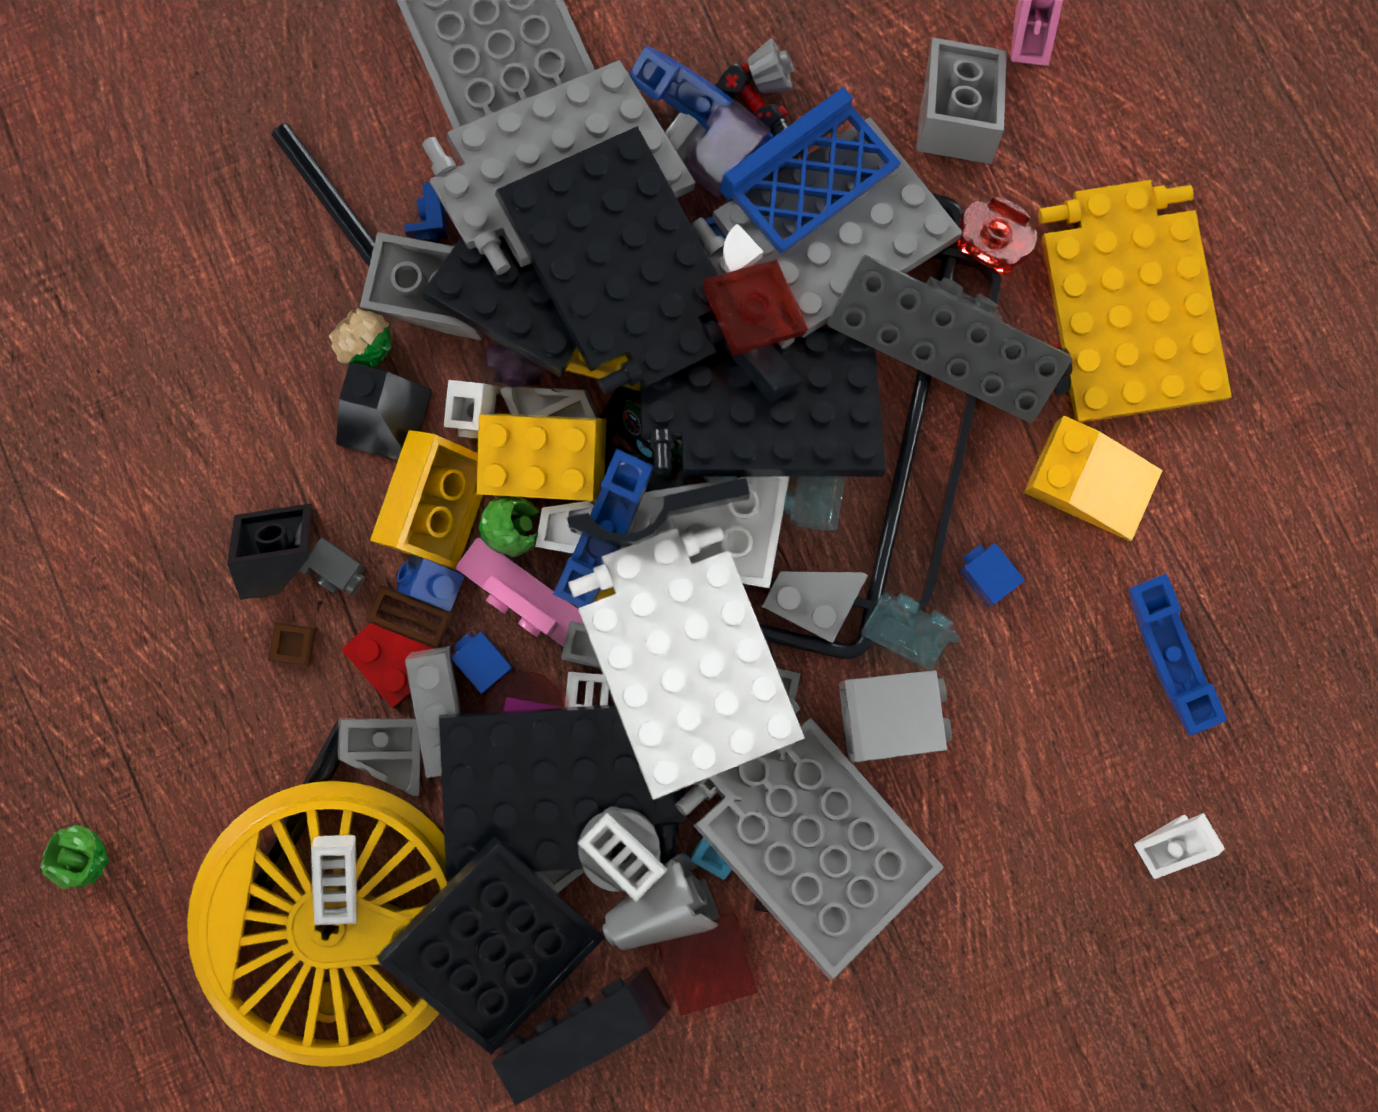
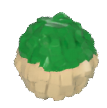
(361, 338)

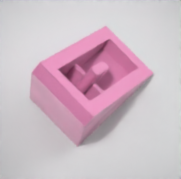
(1035, 31)

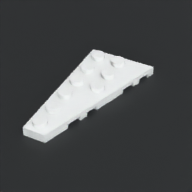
(748, 526)

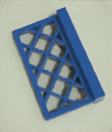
(787, 146)

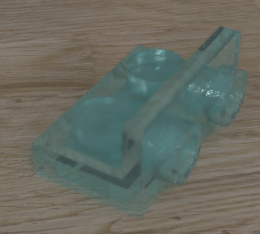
(815, 502)
(909, 631)

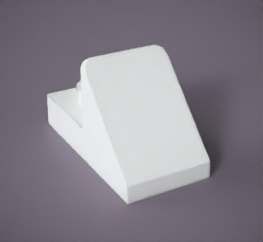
(1179, 845)

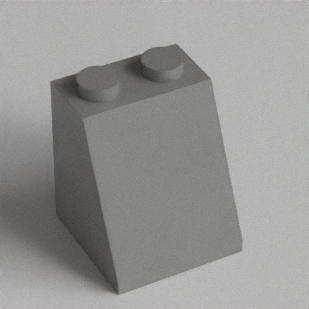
(894, 715)

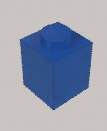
(990, 573)
(481, 661)

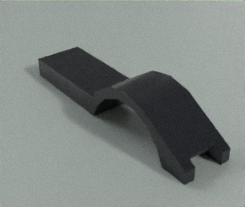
(673, 505)

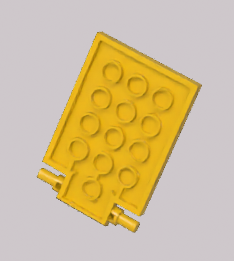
(1133, 302)

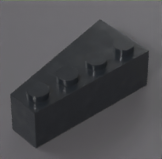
(581, 1036)

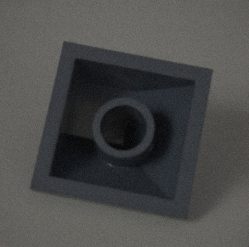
(379, 411)
(269, 549)

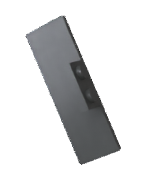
(949, 337)

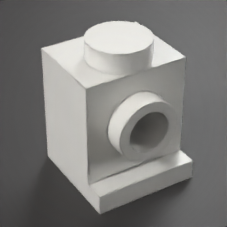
(462, 400)

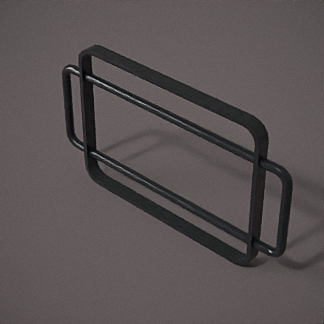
(950, 258)

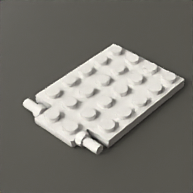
(685, 660)

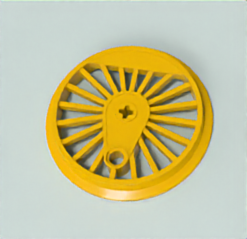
(221, 909)

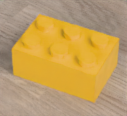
(541, 456)

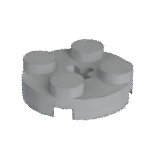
(638, 827)

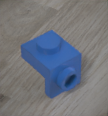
(429, 582)

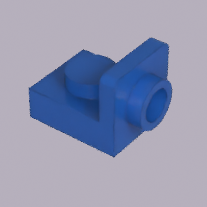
(433, 211)

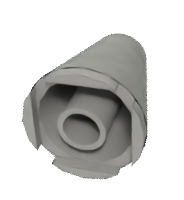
(668, 910)

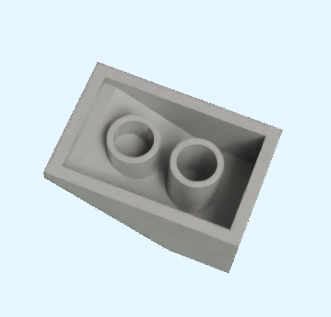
(962, 101)
(396, 280)

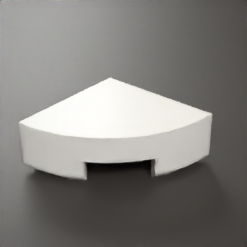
(740, 250)

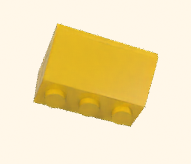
(430, 500)

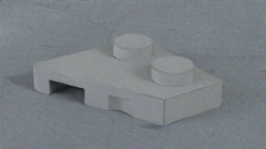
(549, 402)
(815, 599)
(383, 749)

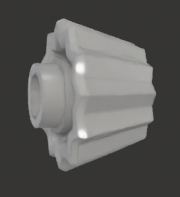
(771, 68)

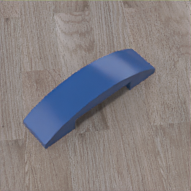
(678, 86)
(613, 511)
(1173, 655)

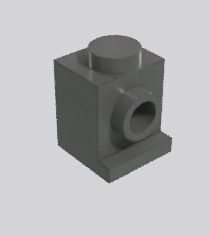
(334, 568)

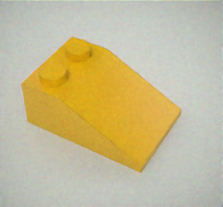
(1093, 478)

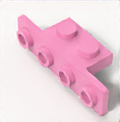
(519, 591)

